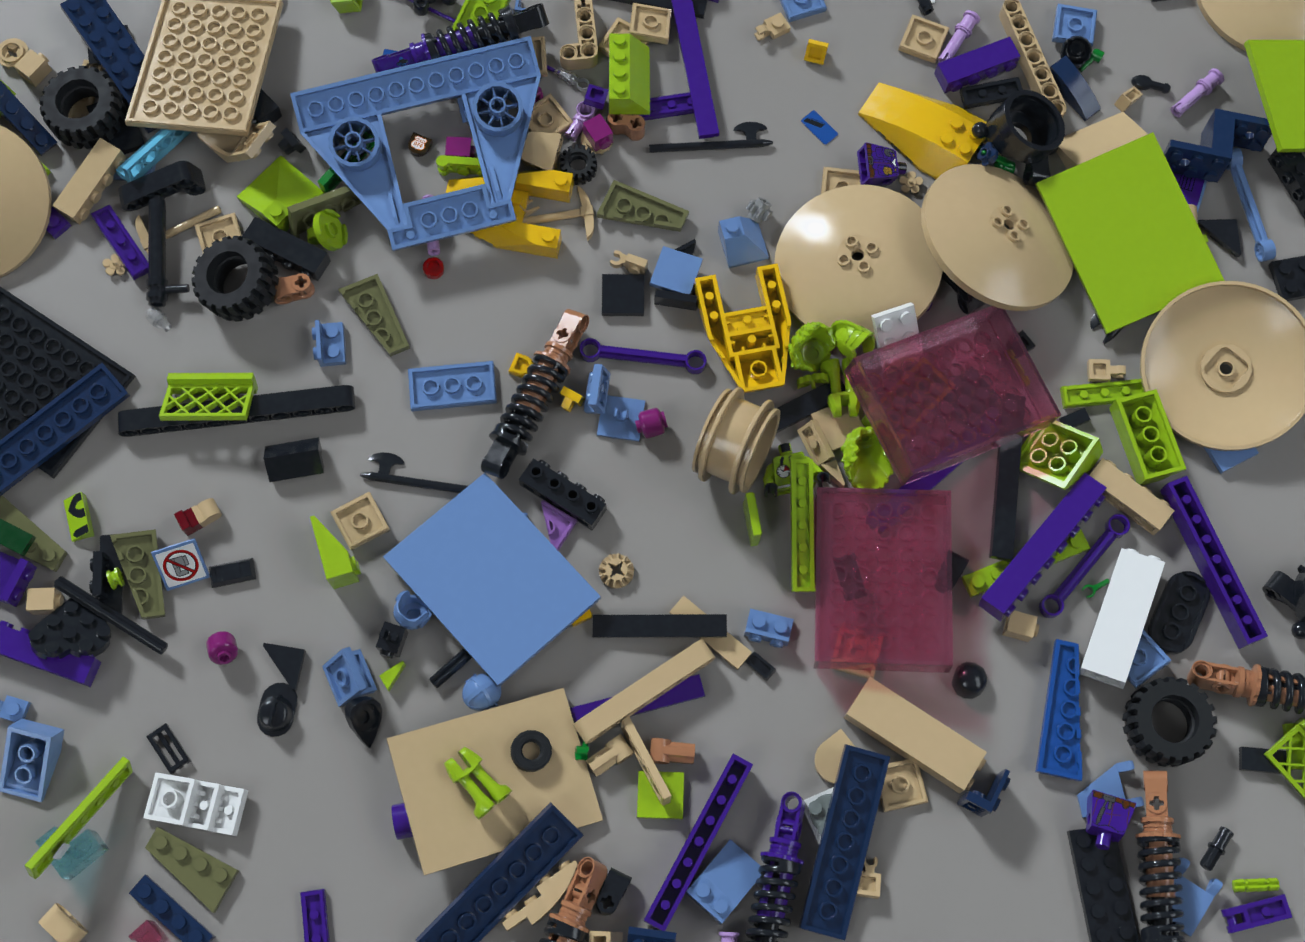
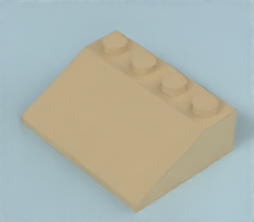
(1098, 139)

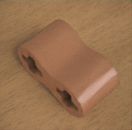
(628, 125)

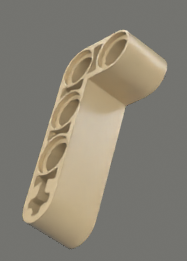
(584, 46)

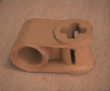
(292, 289)

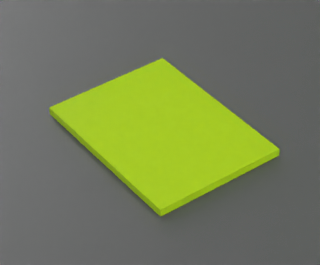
(1281, 85)
(1128, 232)

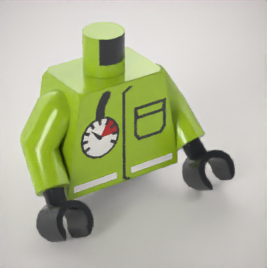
(777, 474)

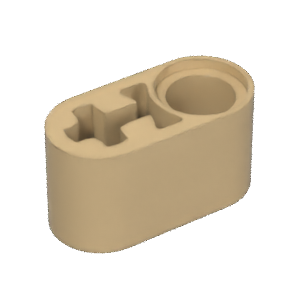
(62, 925)

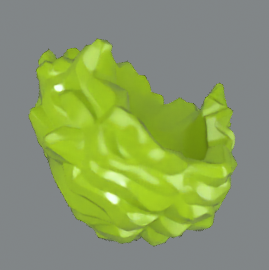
(811, 346)
(865, 459)

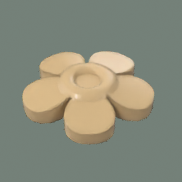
(911, 182)
(114, 265)

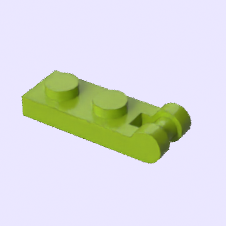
(456, 164)

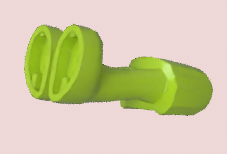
(837, 397)
(483, 802)

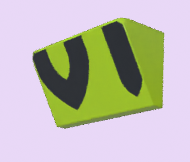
(78, 517)

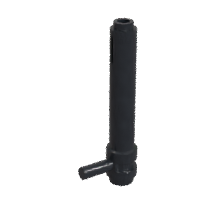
(157, 283)

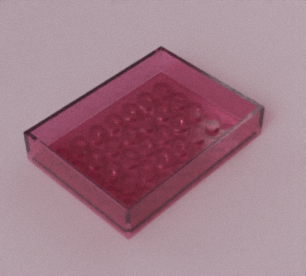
(951, 393)
(883, 580)

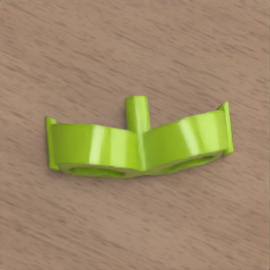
(812, 379)

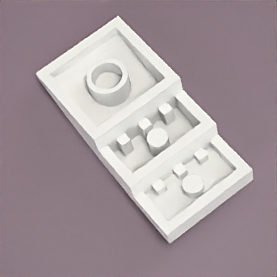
(196, 804)

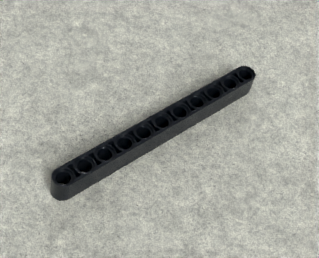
(263, 408)

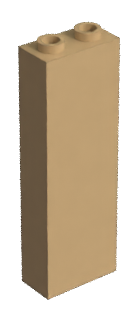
(916, 735)

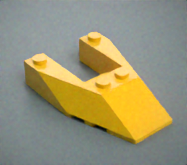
(519, 235)
(749, 340)

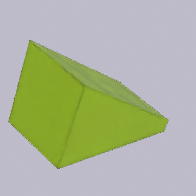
(390, 676)

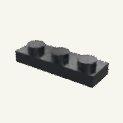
(989, 92)

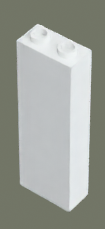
(1122, 618)

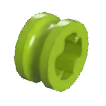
(115, 578)

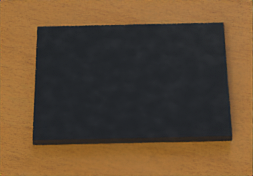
(40, 364)

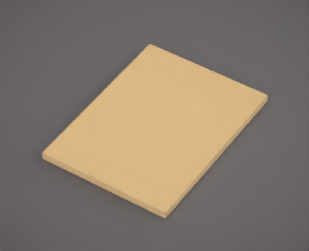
(205, 65)
(443, 811)

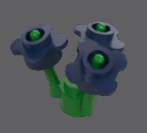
(988, 155)

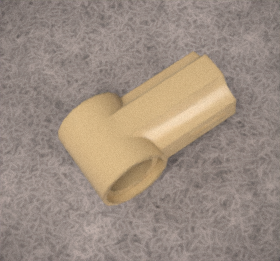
(613, 753)

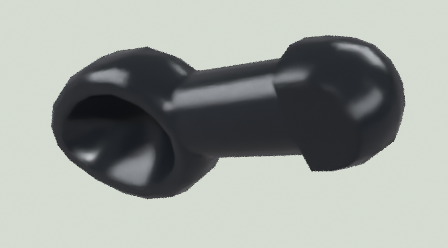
(1144, 82)

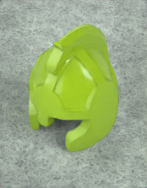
(851, 336)

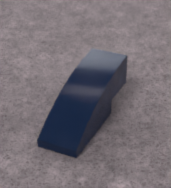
(1074, 88)

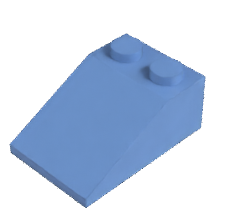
(30, 759)
(724, 882)

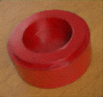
(433, 268)

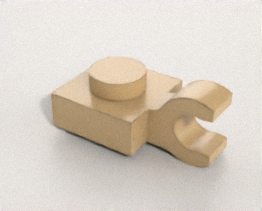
(772, 26)
(632, 263)
(1100, 370)

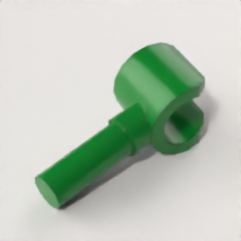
(1095, 56)
(1096, 587)
(581, 752)

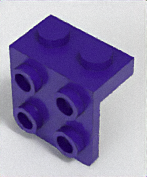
(14, 578)

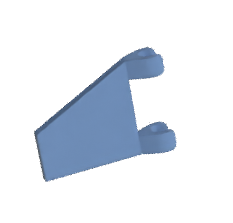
(1110, 784)
(1194, 899)

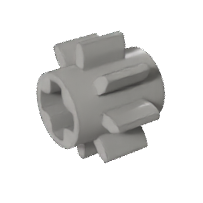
(759, 210)

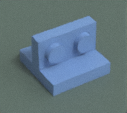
(348, 676)

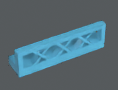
(150, 153)

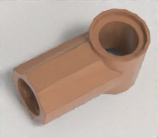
(664, 751)

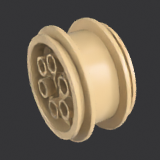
(735, 440)

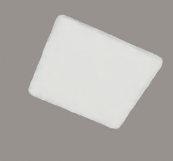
(61, 851)

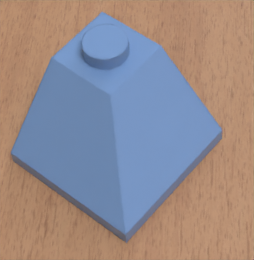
(742, 241)

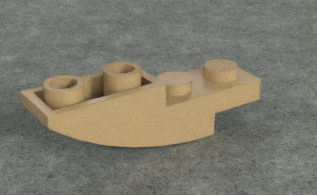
(551, 890)

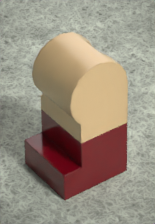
(198, 516)

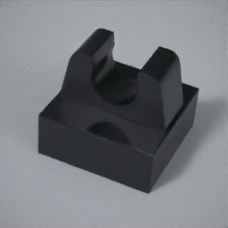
(290, 142)

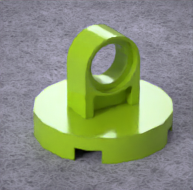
(328, 230)

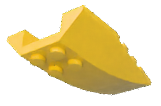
(923, 128)

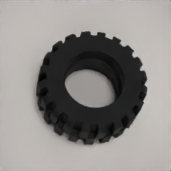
(72, 87)
(215, 266)
(1197, 715)

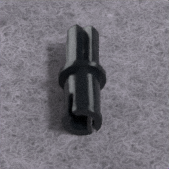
(1216, 848)

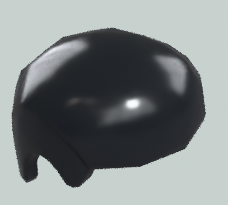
(1077, 50)
(969, 680)

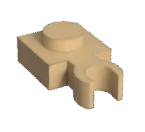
(869, 882)

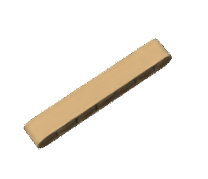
(1030, 51)
(644, 691)

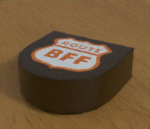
(419, 144)

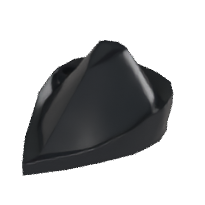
(363, 719)

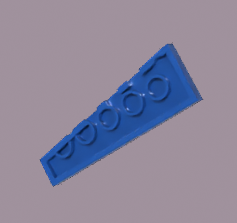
(1061, 732)

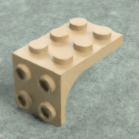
(236, 147)

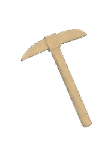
(585, 212)
(143, 233)

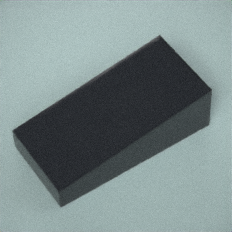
(1076, 418)
(760, 665)

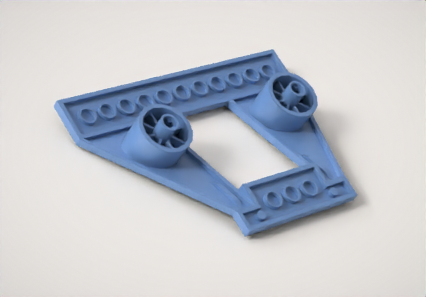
(357, 105)

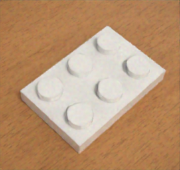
(895, 324)

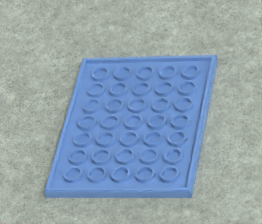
(492, 579)

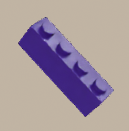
(977, 65)

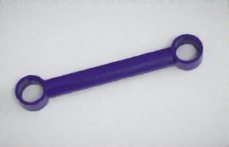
(643, 356)
(1084, 565)

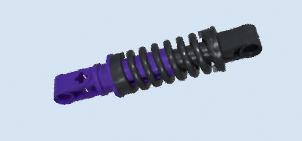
(471, 37)
(778, 875)

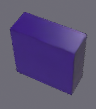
(595, 96)

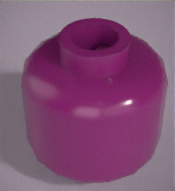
(651, 423)
(222, 647)

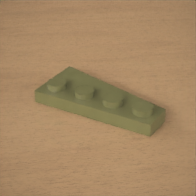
(637, 207)
(302, 213)
(376, 312)
(44, 549)
(141, 571)
(195, 869)

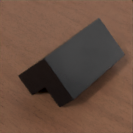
(293, 459)

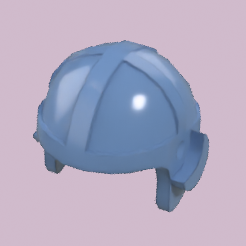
(411, 611)
(481, 693)

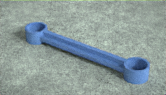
(1264, 247)

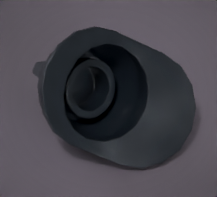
(277, 709)

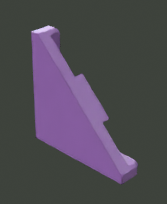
(558, 524)

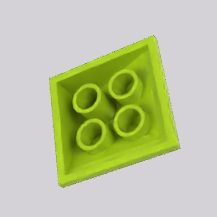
(277, 189)
(1059, 454)

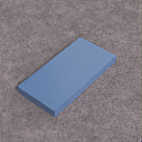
(452, 386)

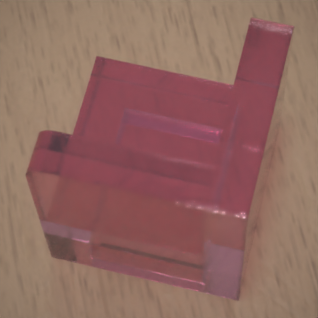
(148, 932)

